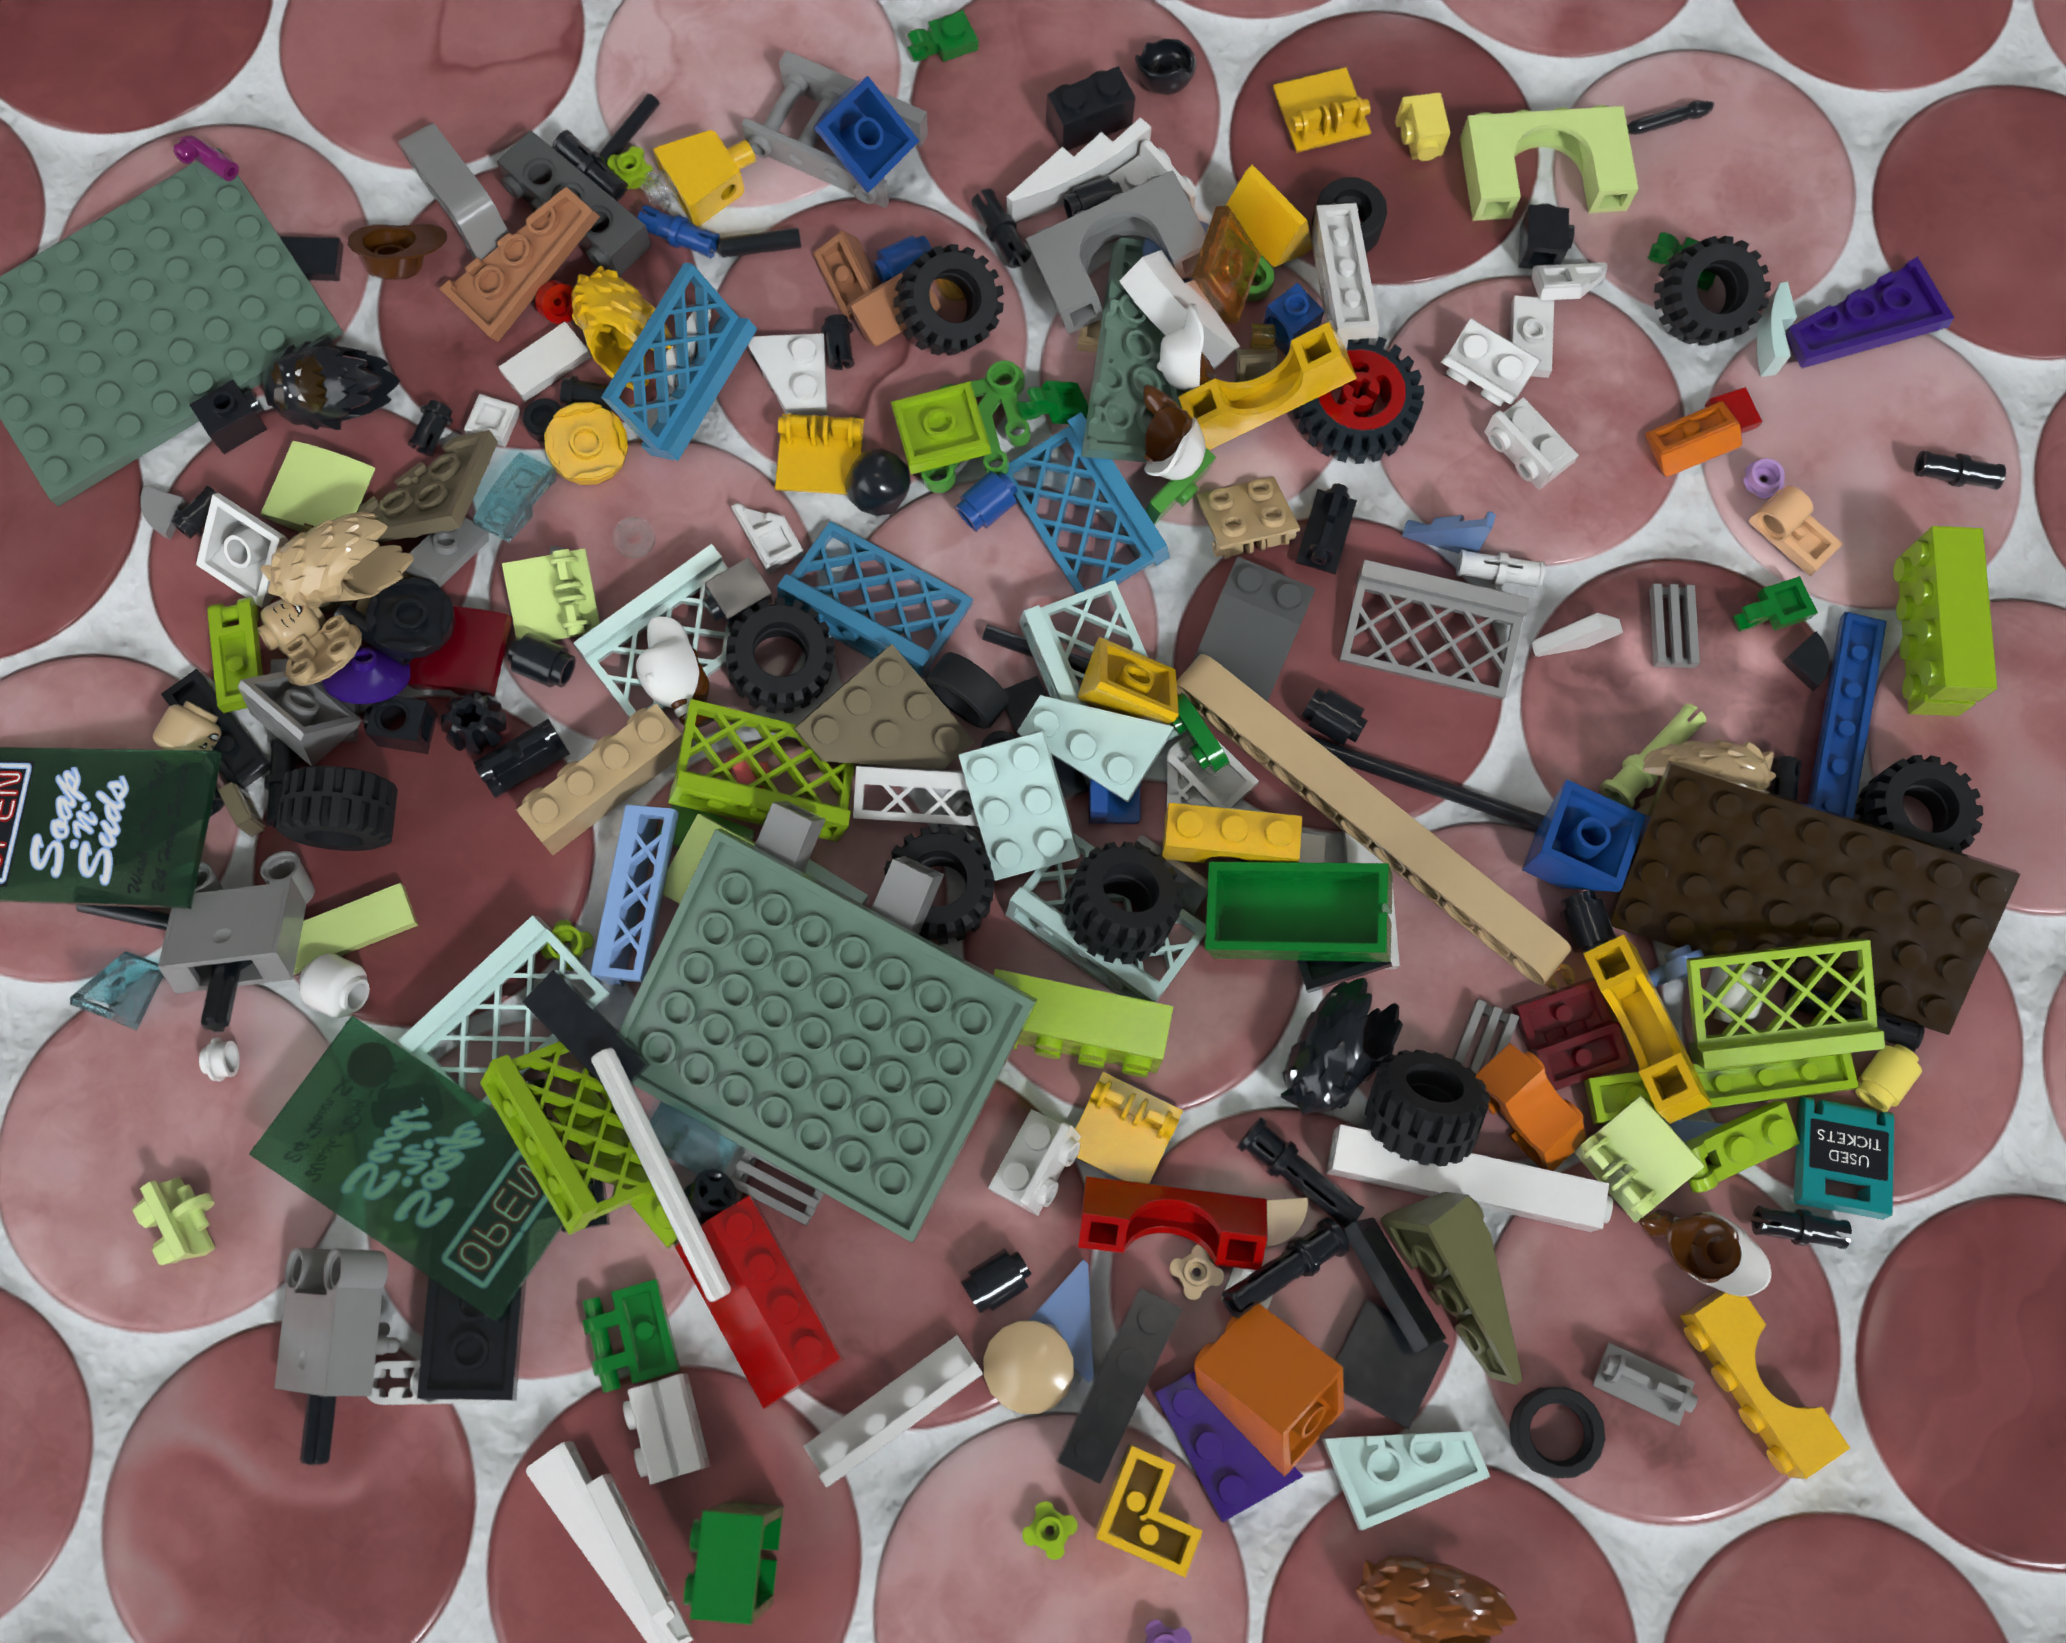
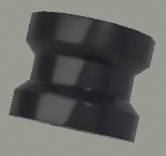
(710, 1194)

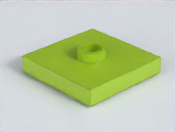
(941, 427)

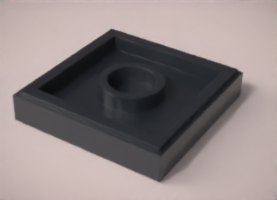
(1383, 1367)

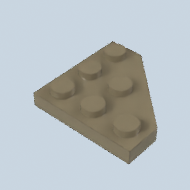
(435, 495)
(885, 720)

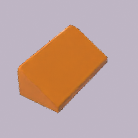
(1695, 438)

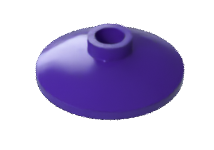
(368, 678)

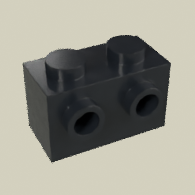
(1090, 107)

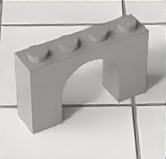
(1149, 210)
(906, 889)

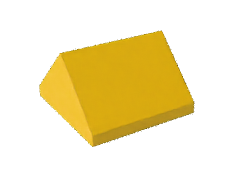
(1269, 219)
(1129, 684)

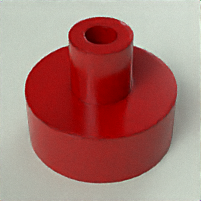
(555, 301)

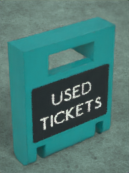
(1847, 1147)

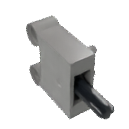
(236, 935)
(331, 1335)

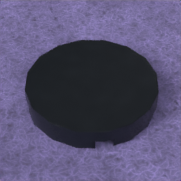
(410, 618)

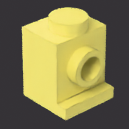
(1423, 125)

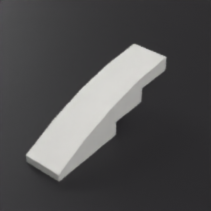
(1063, 171)

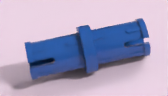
(679, 231)

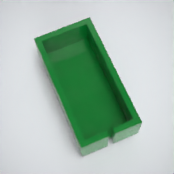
(1299, 911)
(729, 1575)

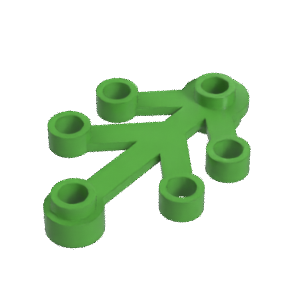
(993, 396)

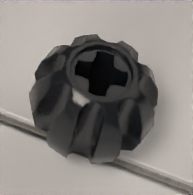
(473, 722)

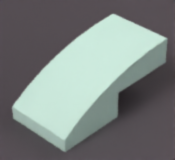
(1771, 337)

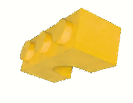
(1205, 832)

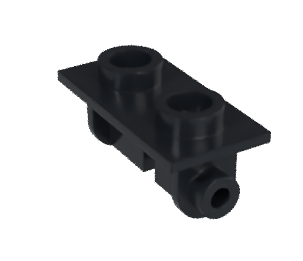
(1327, 529)
(521, 758)

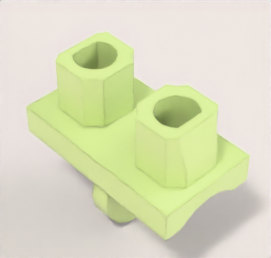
(179, 1219)

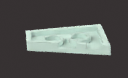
(1098, 743)
(1402, 1471)

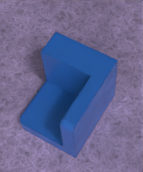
(1110, 809)

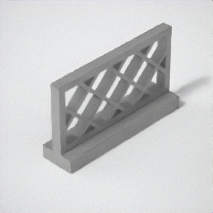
(1440, 594)

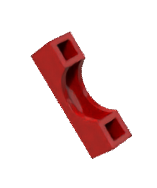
(1225, 1225)

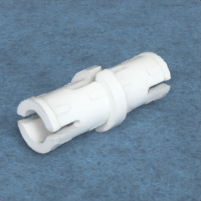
(1500, 568)

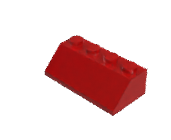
(768, 1311)

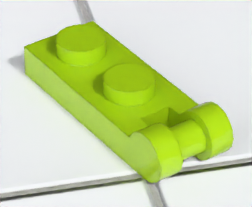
(234, 650)
(1742, 1144)

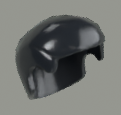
(1166, 66)
(878, 482)

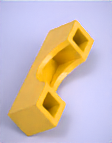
(1310, 369)
(1654, 1040)
(1728, 1332)

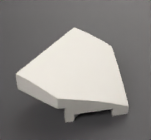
(1195, 786)

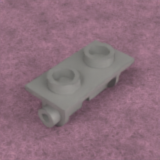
(1645, 1384)

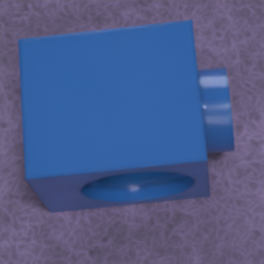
(1293, 316)

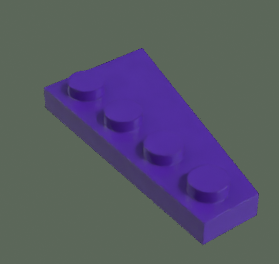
(1887, 312)

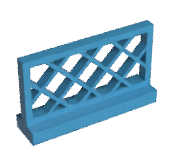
(697, 382)
(1119, 500)
(849, 623)

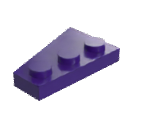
(1220, 1455)

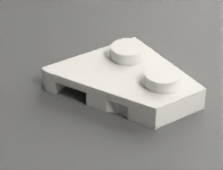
(794, 370)

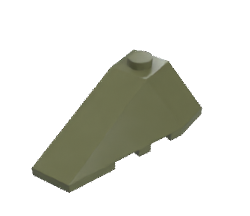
(1458, 1258)

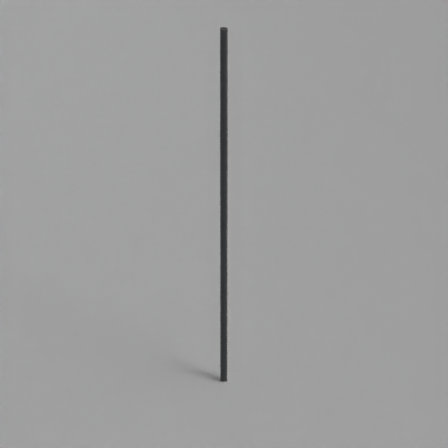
(1348, 756)

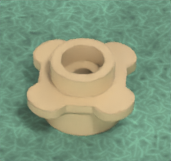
(1194, 1285)

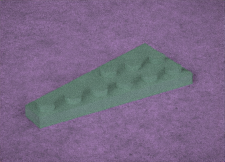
(1123, 366)

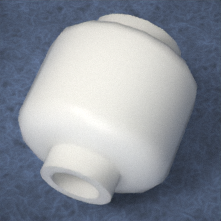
(334, 986)
(1737, 996)

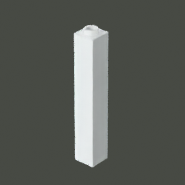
(1488, 1180)

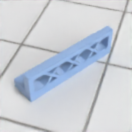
(628, 890)

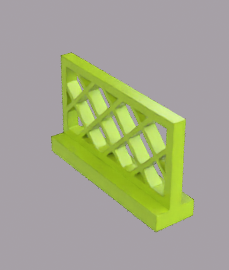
(749, 801)
(1792, 1041)
(539, 1138)

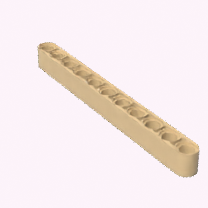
(1374, 820)

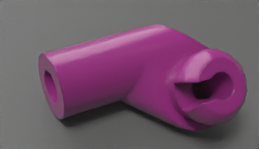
(194, 148)

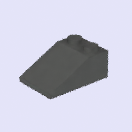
(1255, 624)

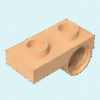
(1792, 529)

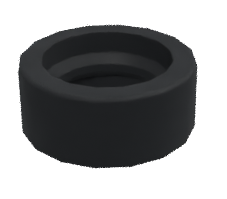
(967, 690)
(1592, 1427)

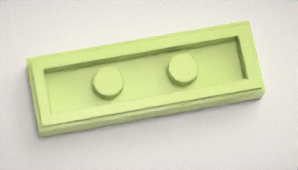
(355, 925)

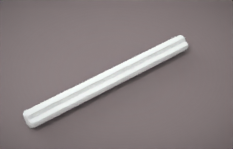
(661, 1175)

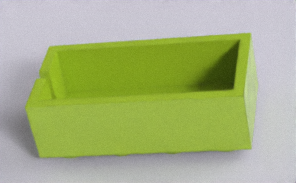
(1945, 621)
(1093, 1025)

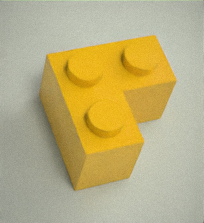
(1133, 1515)

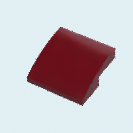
(469, 658)
(1572, 1033)

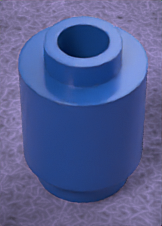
(899, 255)
(987, 500)

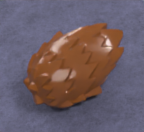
(1431, 1602)

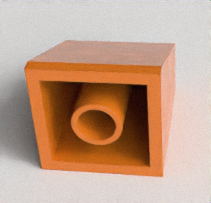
(1271, 1385)

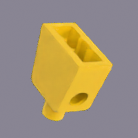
(704, 172)

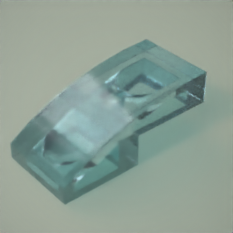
(512, 496)

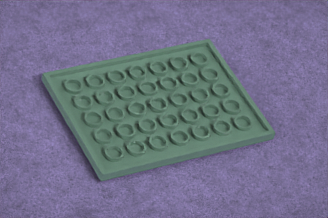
(140, 321)
(821, 1033)

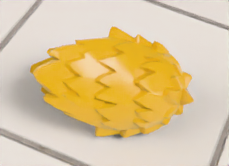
(610, 317)

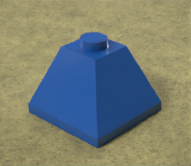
(865, 133)
(1584, 841)

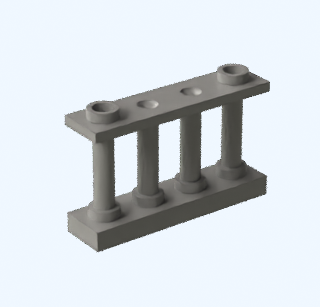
(823, 85)

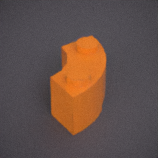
(1541, 1120)

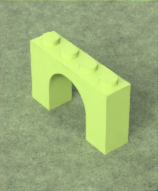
(1590, 136)

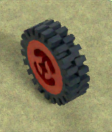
(1346, 424)

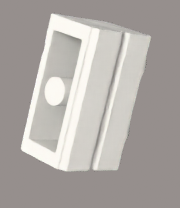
(666, 1429)

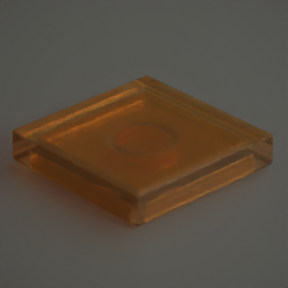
(1226, 265)

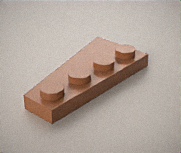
(508, 278)

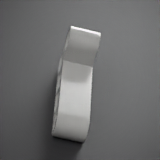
(455, 189)

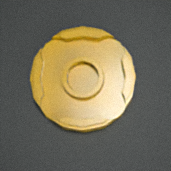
(586, 443)

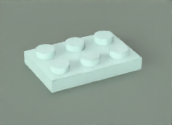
(1019, 805)

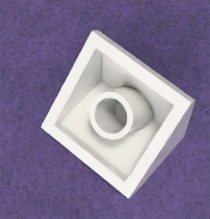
(236, 547)

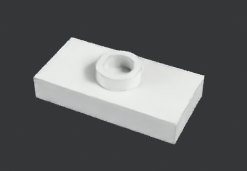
(1533, 330)

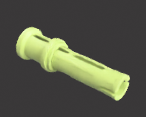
(1631, 778)

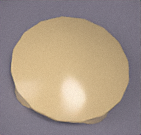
(322, 653)
(1028, 1367)

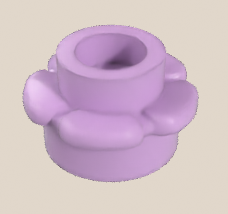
(1768, 469)

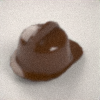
(394, 250)

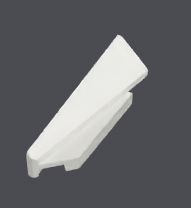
(610, 1541)

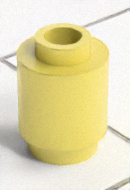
(1888, 1077)

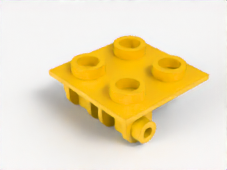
(1322, 109)
(817, 452)
(1125, 1130)

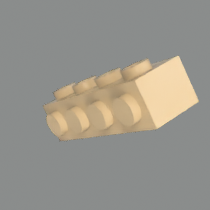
(602, 779)

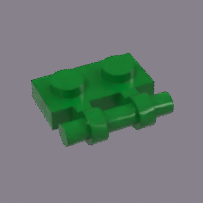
(644, 1333)

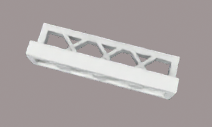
(1344, 272)
(911, 778)
(892, 1410)

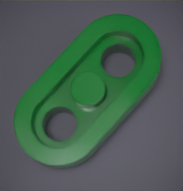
(1206, 748)

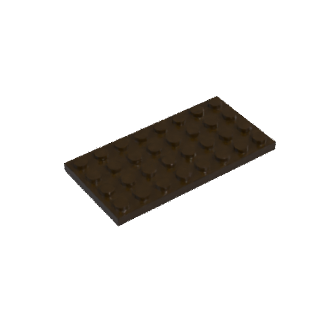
(1767, 872)

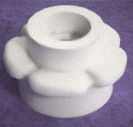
(219, 1059)

